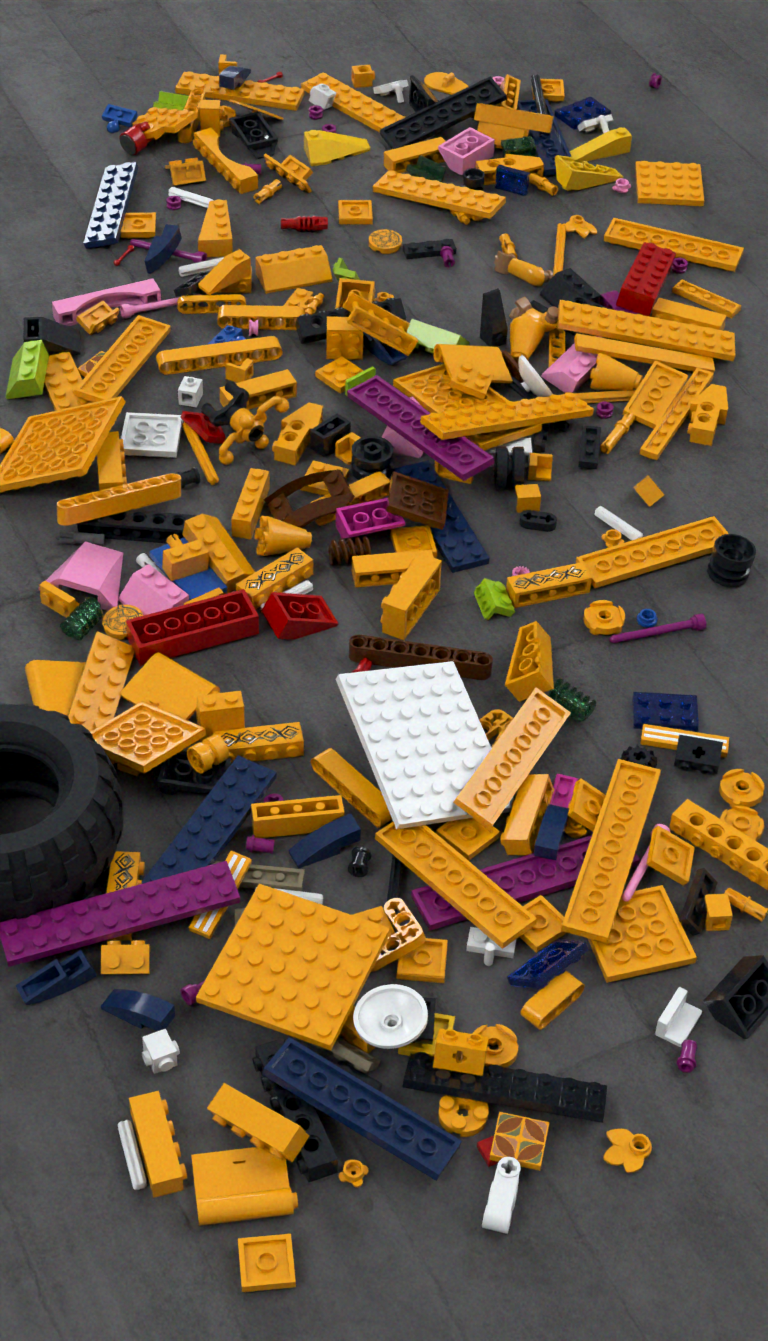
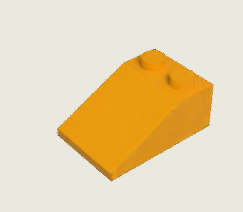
(360, 287)

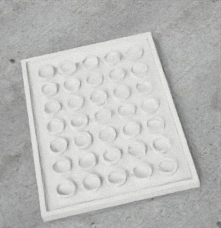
(417, 738)

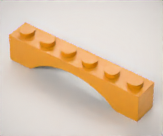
(239, 176)

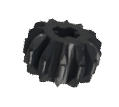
(640, 756)

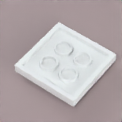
(151, 434)

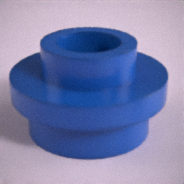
(647, 618)

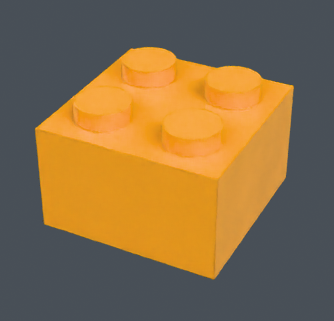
(343, 339)

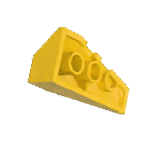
(606, 145)
(326, 146)
(582, 175)

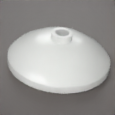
(531, 379)
(387, 1007)

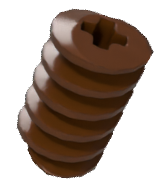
(348, 550)

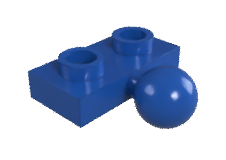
(118, 115)
(228, 334)

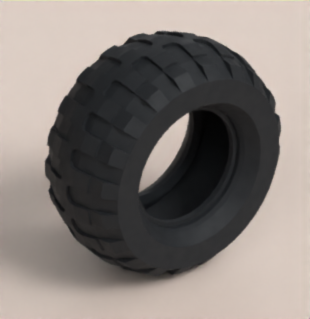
(79, 837)

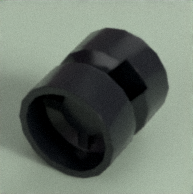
(473, 179)

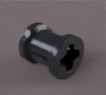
(189, 477)
(359, 861)

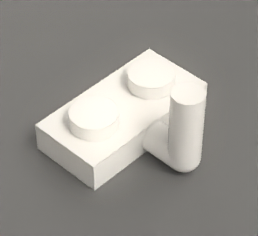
(397, 86)
(601, 122)
(481, 943)

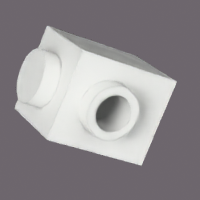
(322, 96)
(190, 391)
(160, 1051)

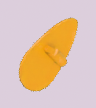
(444, 82)
(254, 109)

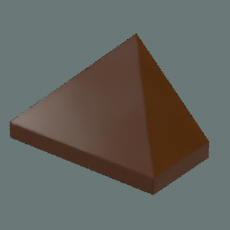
(512, 365)

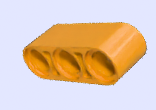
(552, 1000)

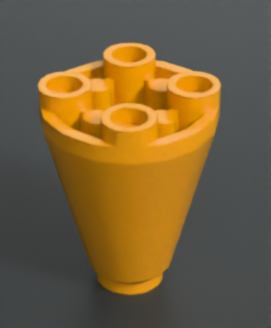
(525, 335)
(613, 375)
(280, 537)

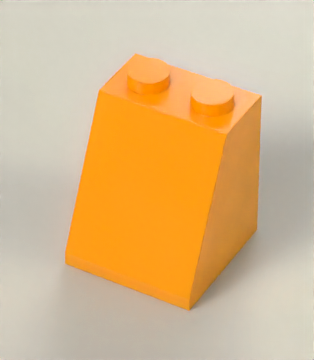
(220, 712)

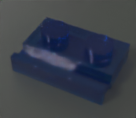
(512, 180)

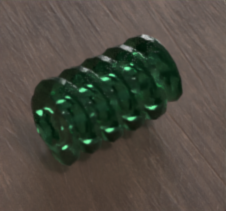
(82, 618)
(572, 701)

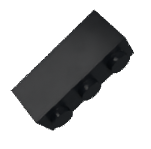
(420, 95)
(568, 281)
(742, 996)

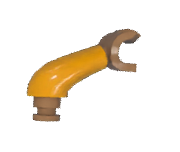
(525, 271)
(549, 318)

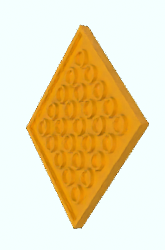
(58, 444)
(294, 966)

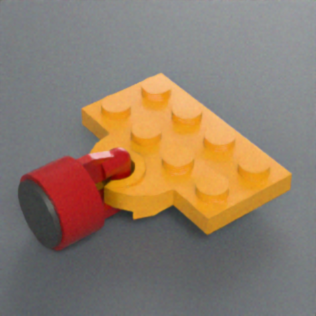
(154, 125)

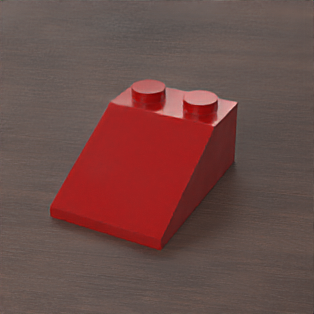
(297, 615)

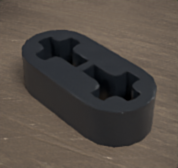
(538, 520)

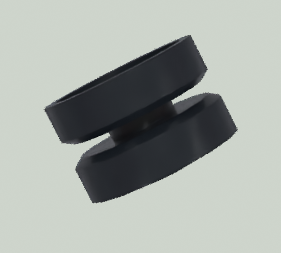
(370, 456)
(508, 467)

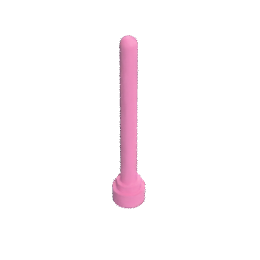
(129, 310)
(639, 872)

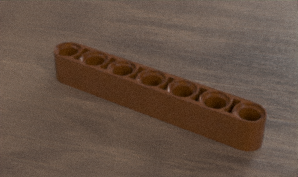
(405, 653)

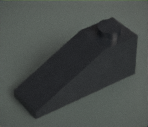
(493, 321)

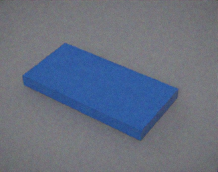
(195, 584)

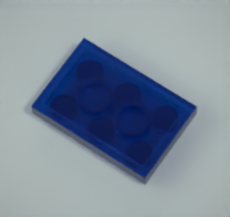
(581, 111)
(665, 710)
(548, 964)

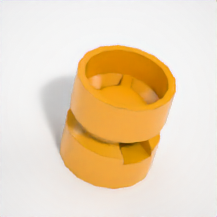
(211, 751)

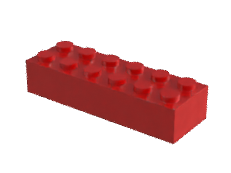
(646, 279)
(193, 626)

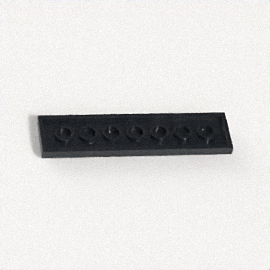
(442, 114)
(510, 1088)

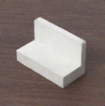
(677, 1019)

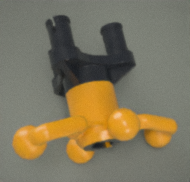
(238, 417)

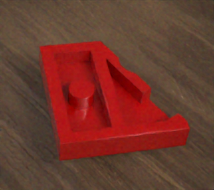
(203, 427)

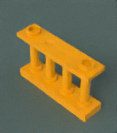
(379, 323)

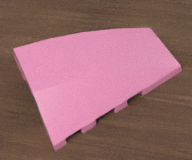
(92, 571)

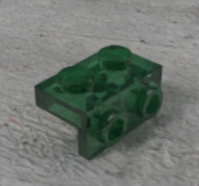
(519, 146)
(427, 168)

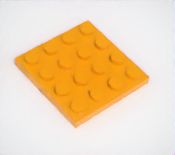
(669, 183)
(146, 736)
(643, 938)

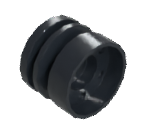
(731, 560)

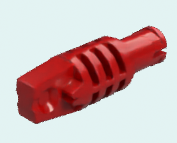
(304, 223)

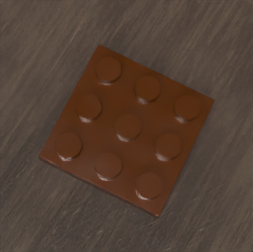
(417, 500)

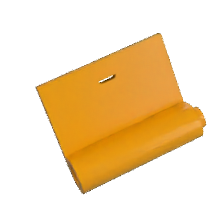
(481, 356)
(53, 683)
(167, 687)
(241, 1186)

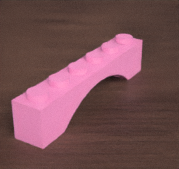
(137, 293)

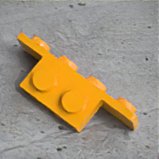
(292, 169)

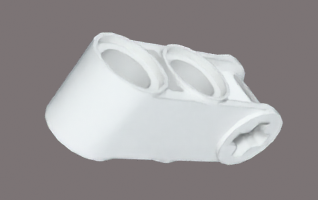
(502, 1196)

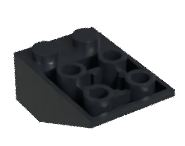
(55, 336)

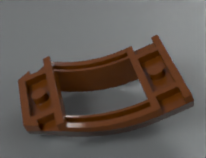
(336, 485)

